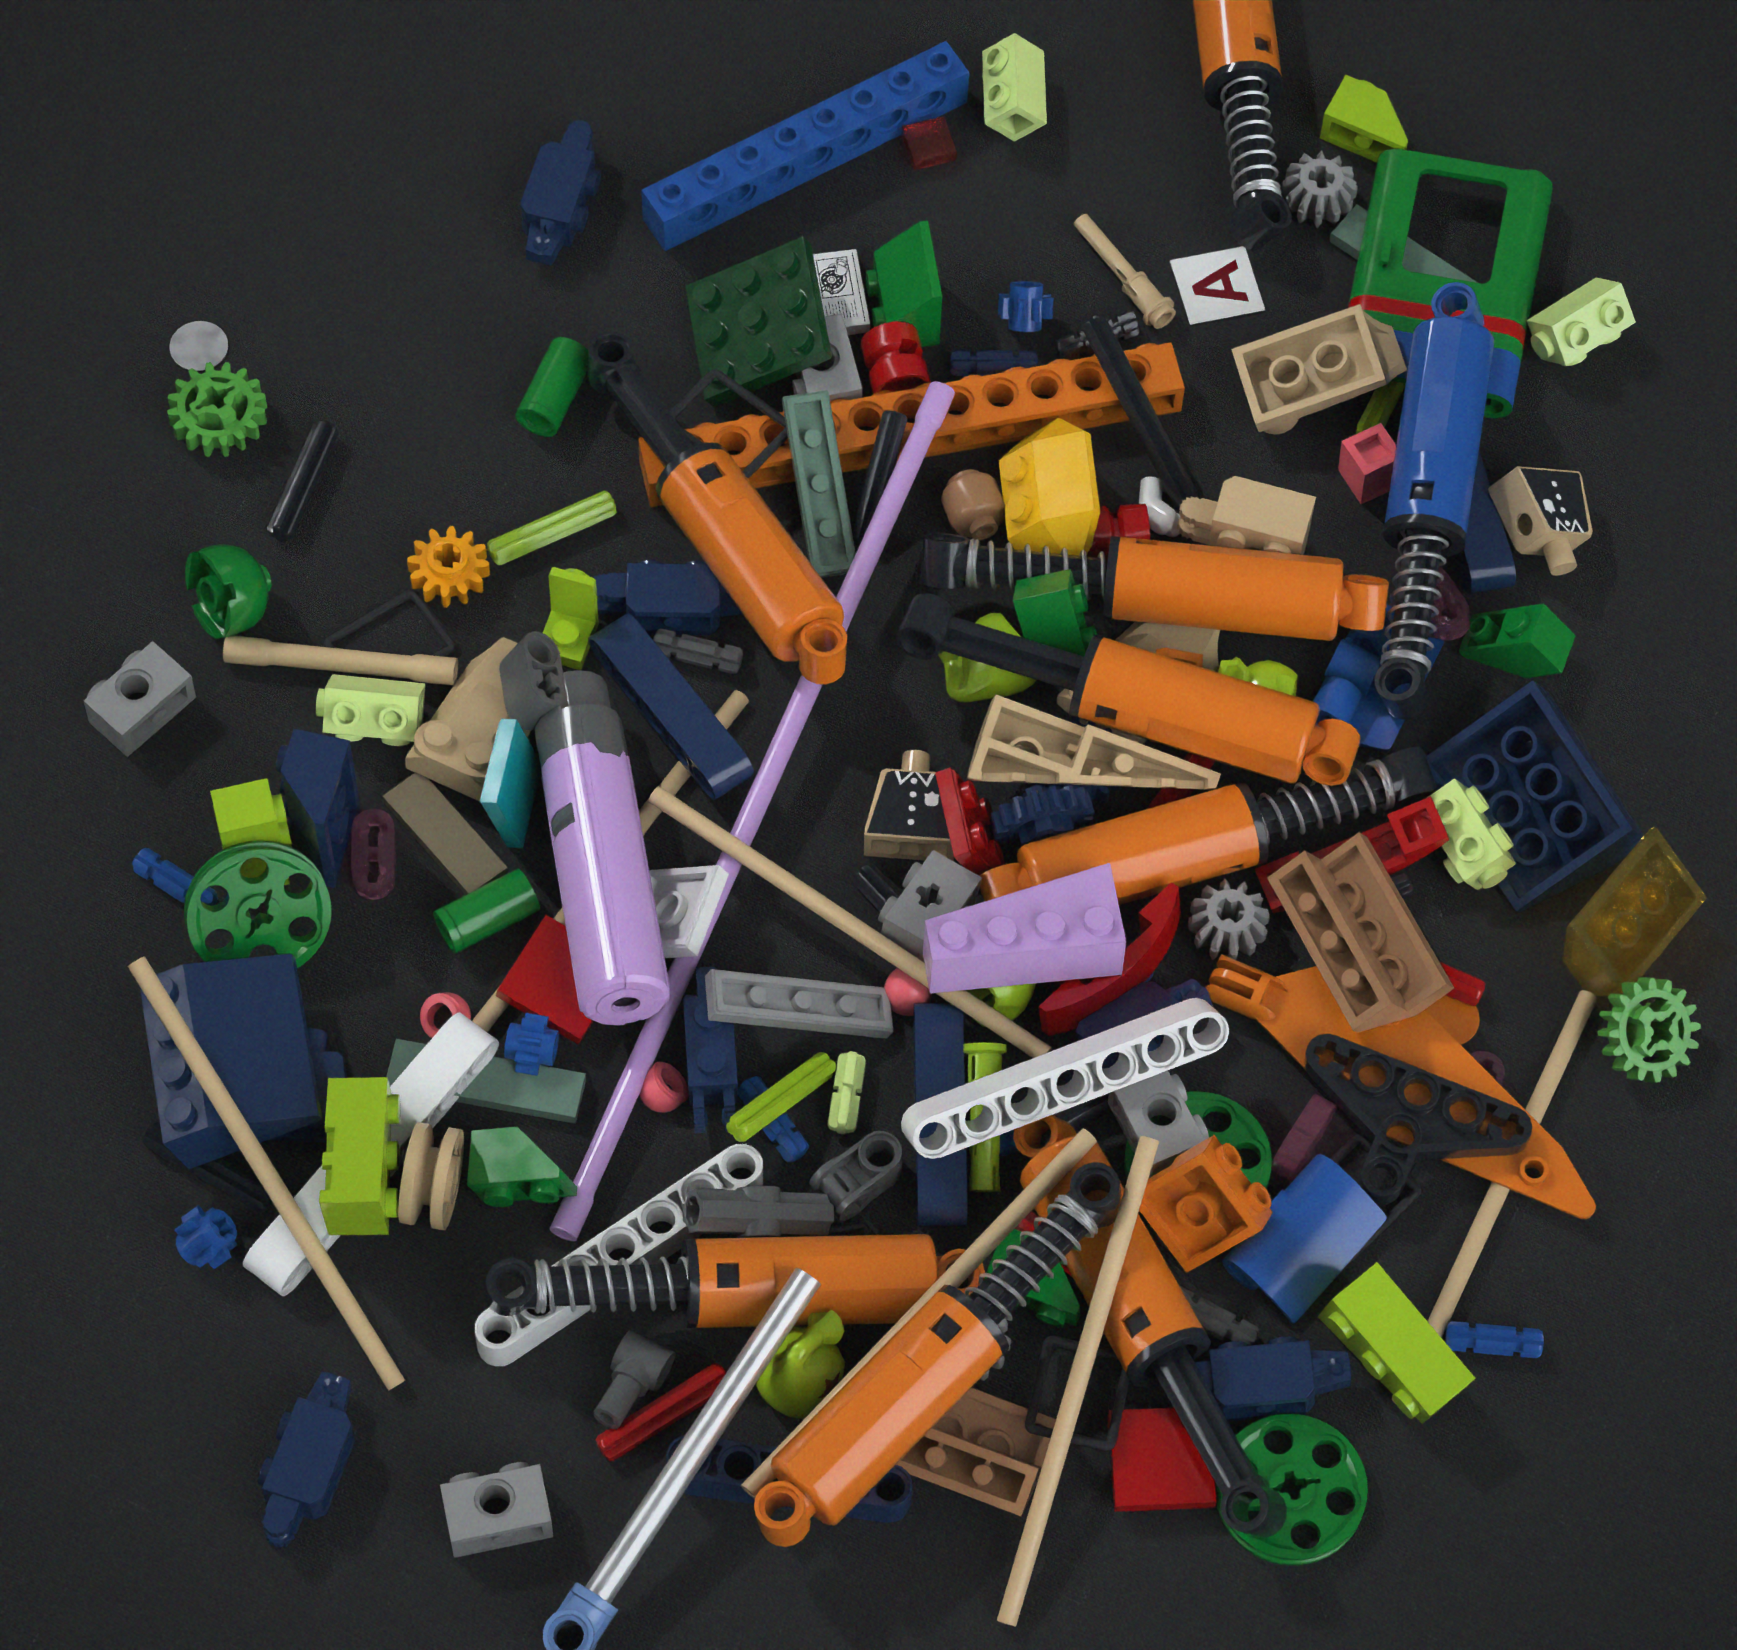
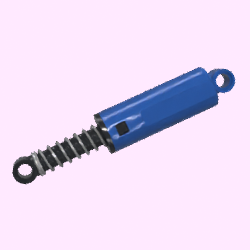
(1432, 481)

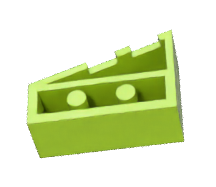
(360, 1156)

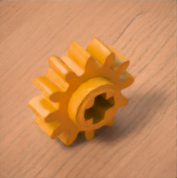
(430, 568)

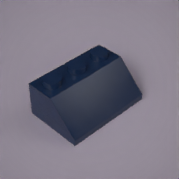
(319, 797)

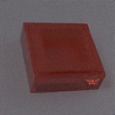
(929, 143)

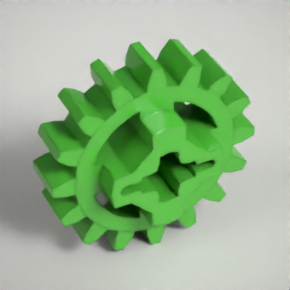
(217, 409)
(1649, 1029)

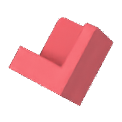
(1368, 462)

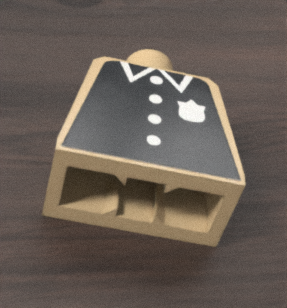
(1544, 513)
(907, 813)

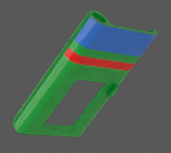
(1405, 296)

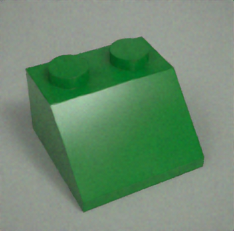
(908, 283)

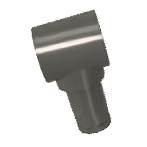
(636, 1367)

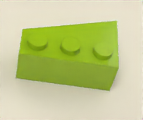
(250, 814)
(1396, 1344)

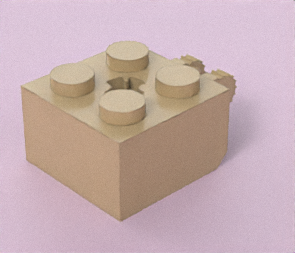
(1249, 517)

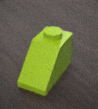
(1362, 120)

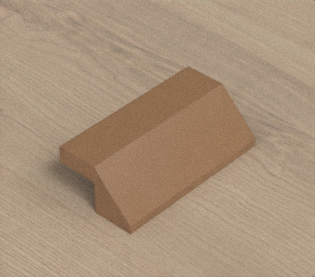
(1360, 934)
(982, 1451)

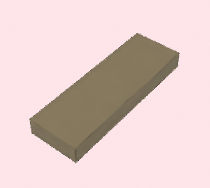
(444, 833)

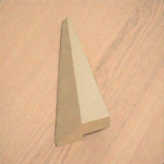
(1040, 748)

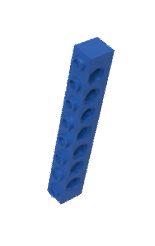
(804, 146)

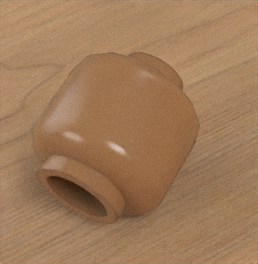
(973, 504)

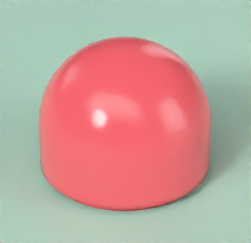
(904, 992)
(434, 1002)
(657, 1094)

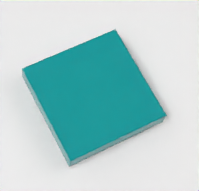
(511, 783)

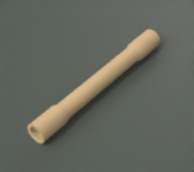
(415, 667)

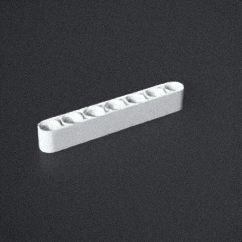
(1042, 1073)
(426, 1094)
(629, 1233)

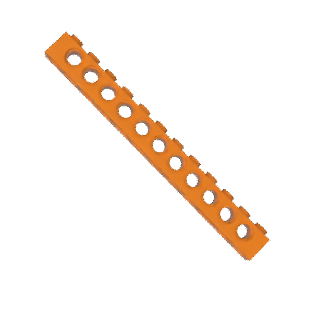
(976, 428)

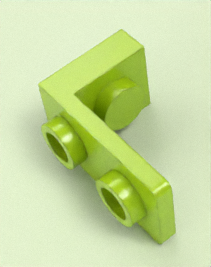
(572, 614)

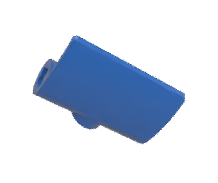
(1350, 687)
(1308, 1237)

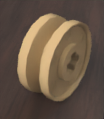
(431, 1176)

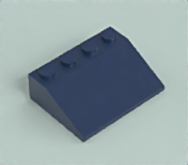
(1541, 793)
(256, 1039)

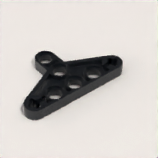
(1433, 1128)

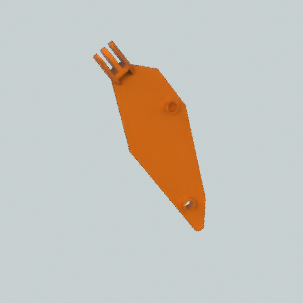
(1301, 1007)

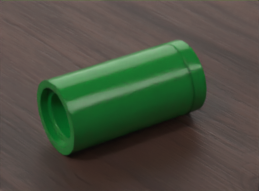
(553, 387)
(486, 911)

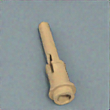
(1156, 308)

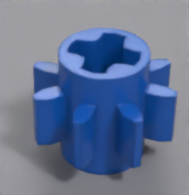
(1025, 306)
(531, 1044)
(206, 1237)

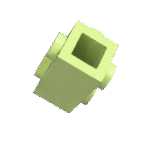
(1014, 87)
(1581, 322)
(371, 708)
(1475, 847)

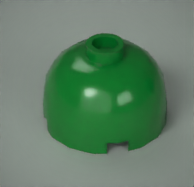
(229, 589)

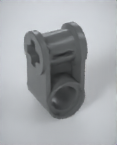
(854, 1181)

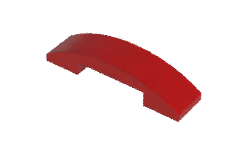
(1398, 843)
(1076, 1001)

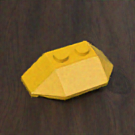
(1051, 490)

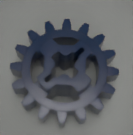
(1041, 814)

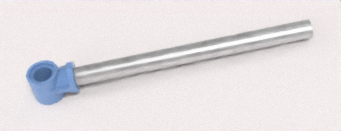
(591, 1604)

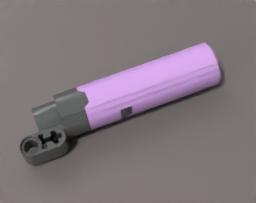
(592, 832)

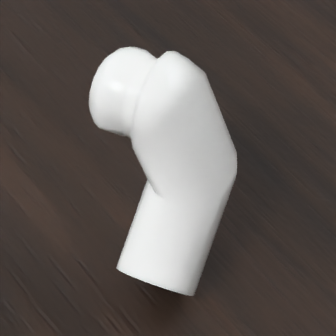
(1161, 516)

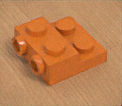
(1204, 1203)

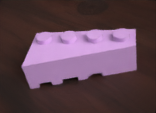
(1029, 936)

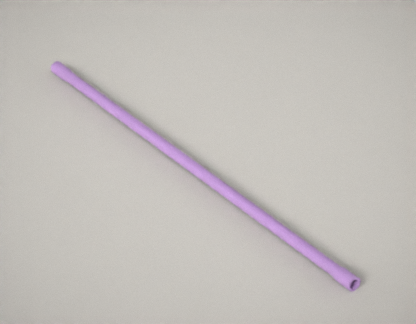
(575, 1209)

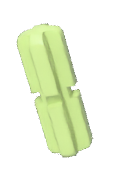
(847, 1082)

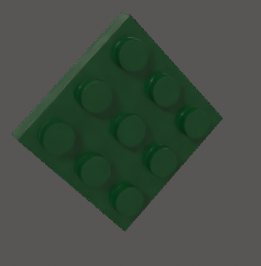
(759, 320)

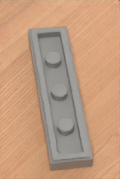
(798, 1004)

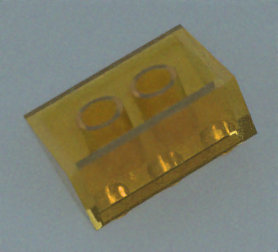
(1631, 917)

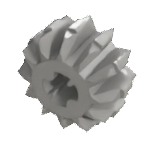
(1319, 189)
(1230, 906)

